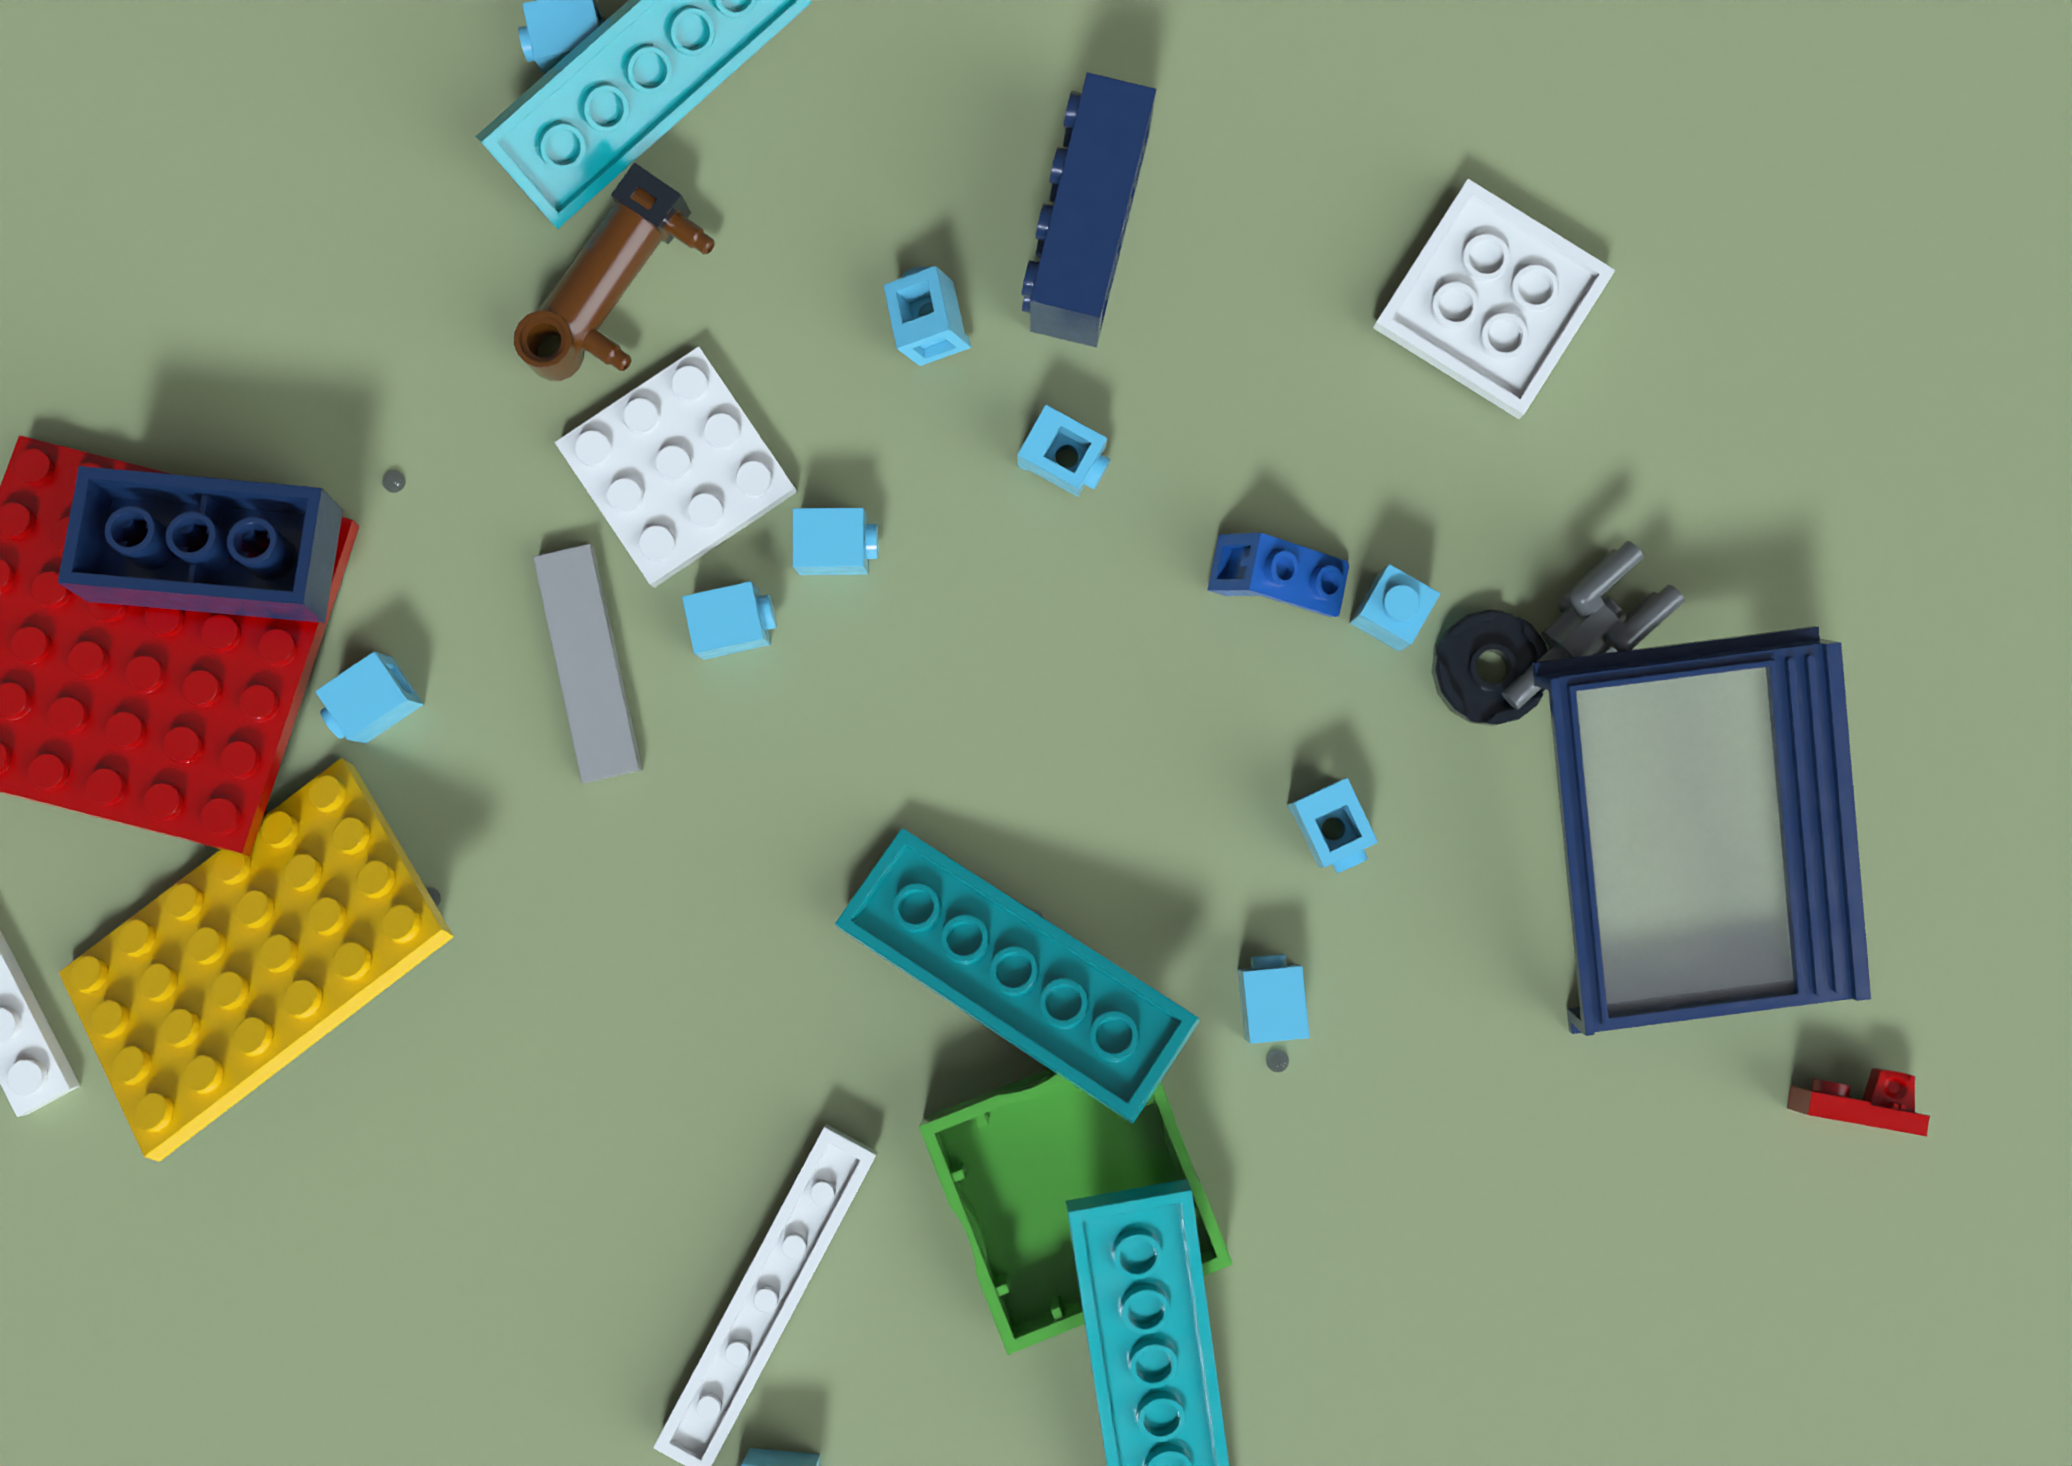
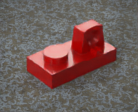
(1885, 1103)

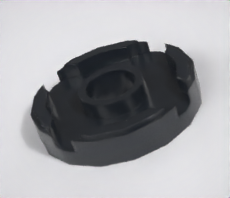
(1457, 657)

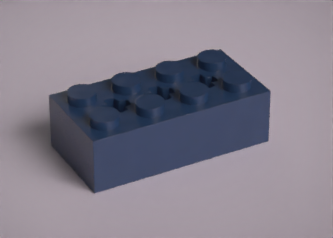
(1091, 208)
(141, 536)

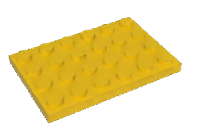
(252, 959)

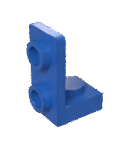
(1279, 571)

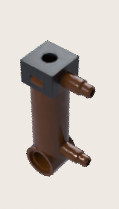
(602, 272)

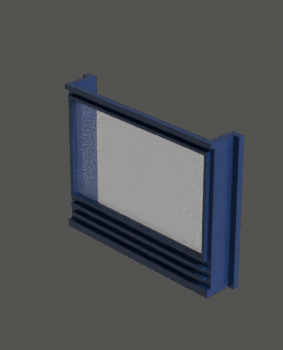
(1708, 828)

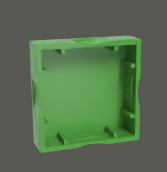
(1013, 1165)

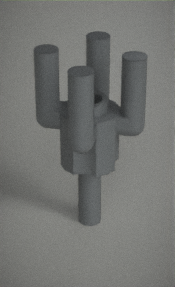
(1595, 622)

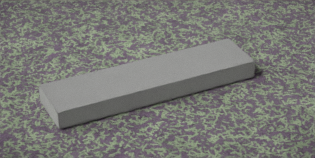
(587, 663)

